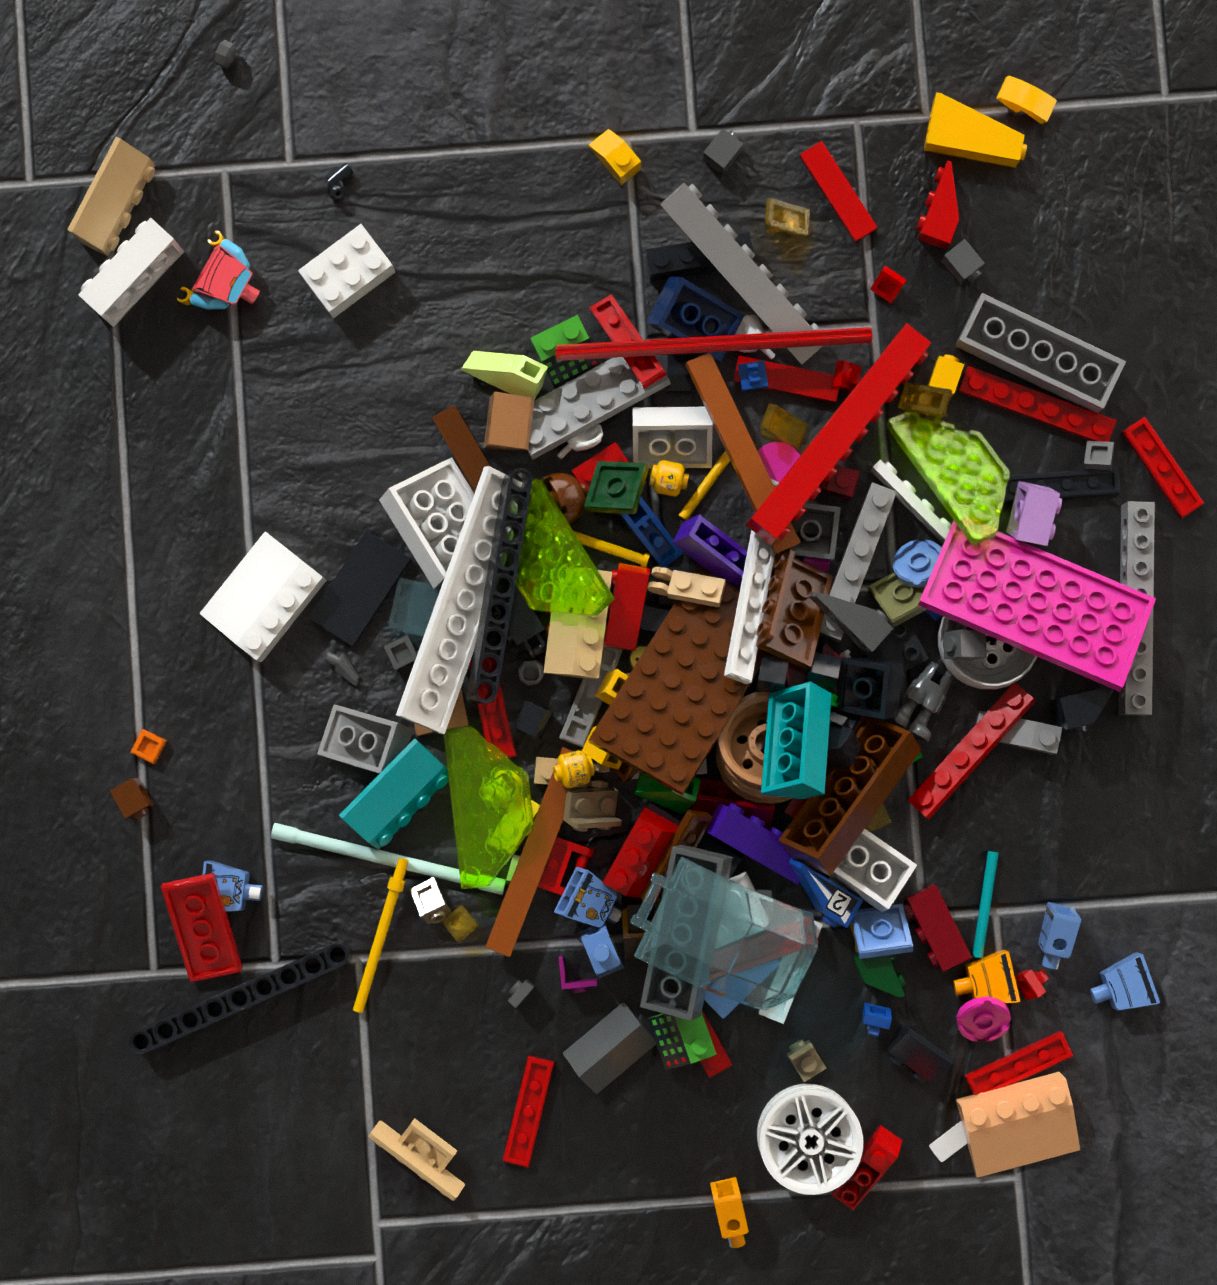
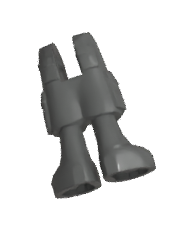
(927, 695)

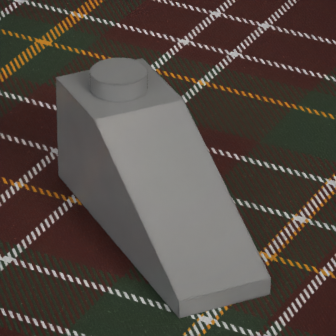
(1032, 735)

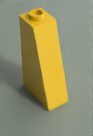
(971, 135)

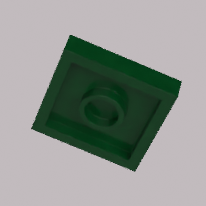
(616, 487)

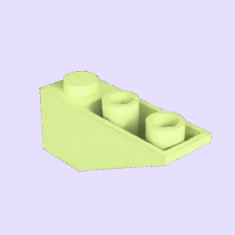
(507, 372)

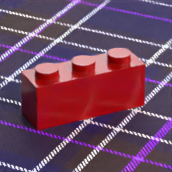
(626, 609)

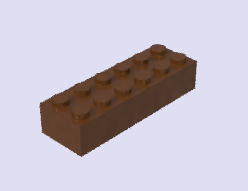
(833, 821)

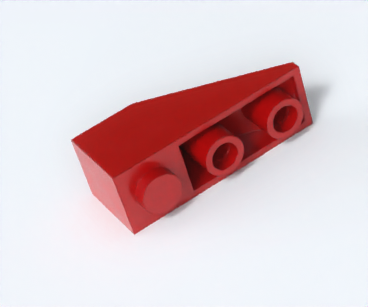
(943, 215)
(876, 1158)

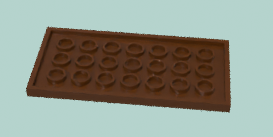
(677, 694)

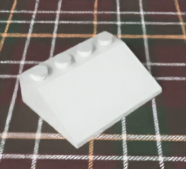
(430, 515)
(263, 597)

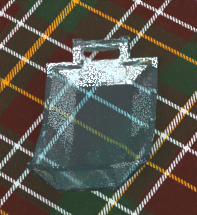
(726, 937)

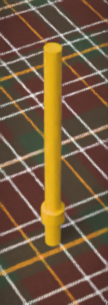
(395, 886)

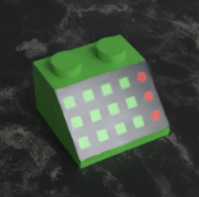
(565, 333)
(681, 1040)

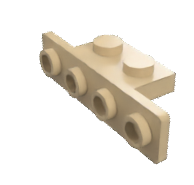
(422, 1153)

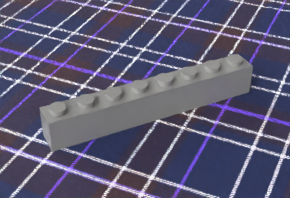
(737, 265)

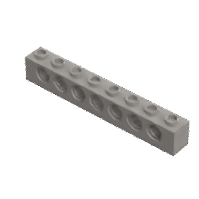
(1138, 573)

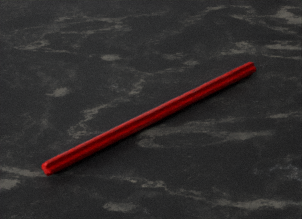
(714, 344)

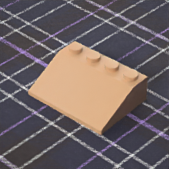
(1019, 1124)

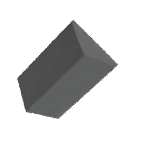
(609, 1048)

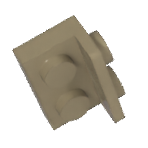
(591, 808)

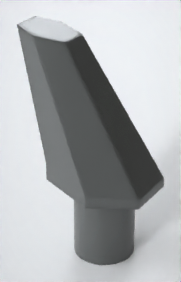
(343, 667)

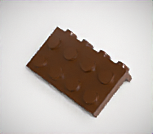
(790, 617)

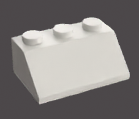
(672, 435)

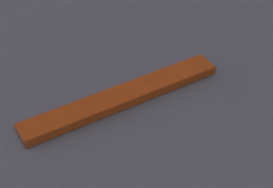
(735, 438)
(529, 868)

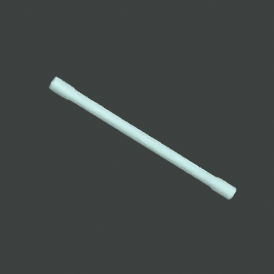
(294, 835)

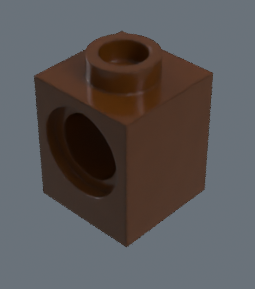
(132, 799)

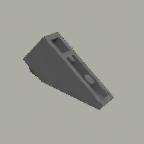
(861, 624)

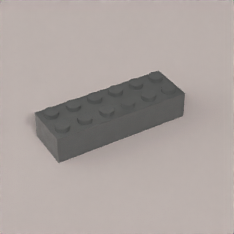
(661, 989)

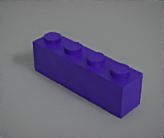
(712, 550)
(751, 839)

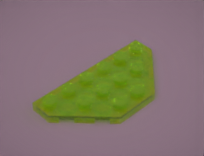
(958, 469)
(553, 564)
(488, 805)

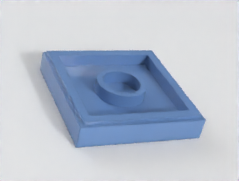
(881, 932)

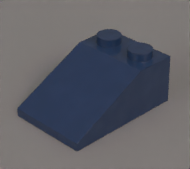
(691, 312)

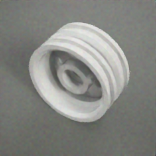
(783, 1165)

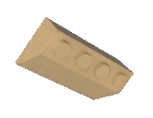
(112, 197)
(576, 642)

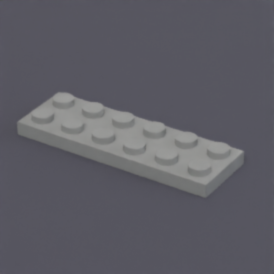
(585, 403)

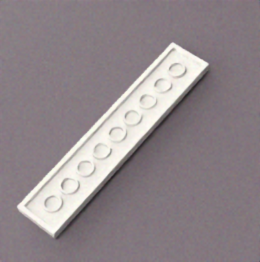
(456, 614)

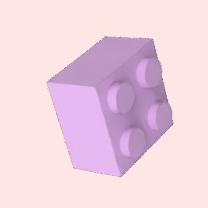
(1034, 513)

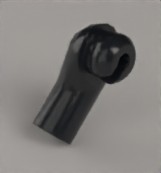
(336, 180)

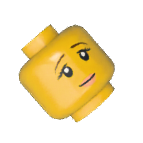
(668, 478)

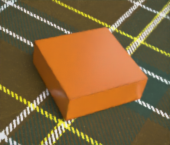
(148, 746)

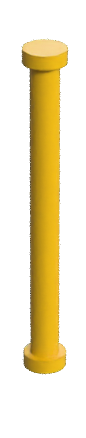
(613, 549)

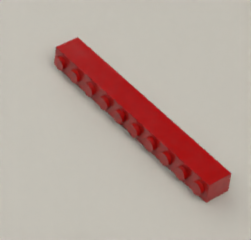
(838, 434)

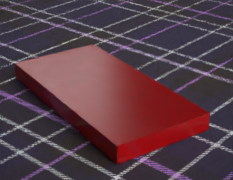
(202, 927)

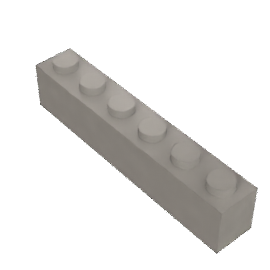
(859, 552)

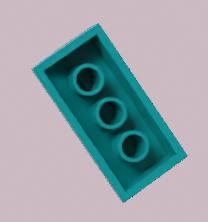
(796, 742)
(396, 794)

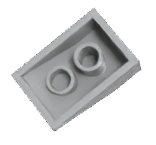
(363, 739)

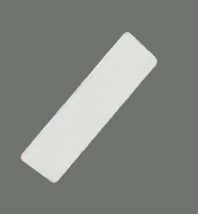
(949, 1142)

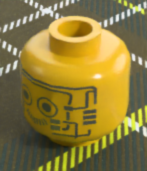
(573, 769)

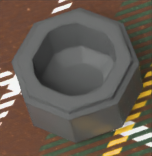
(225, 54)
(531, 672)

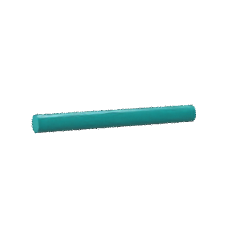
(985, 904)

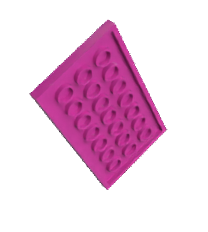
(1039, 604)

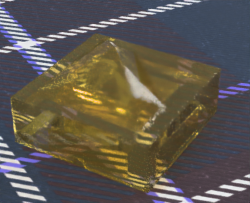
(460, 923)

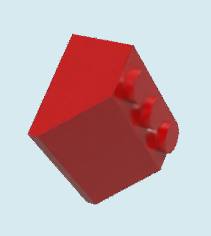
(640, 854)

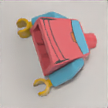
(222, 278)

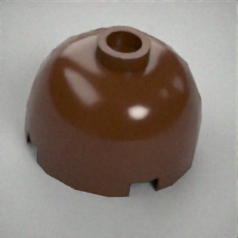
(567, 494)

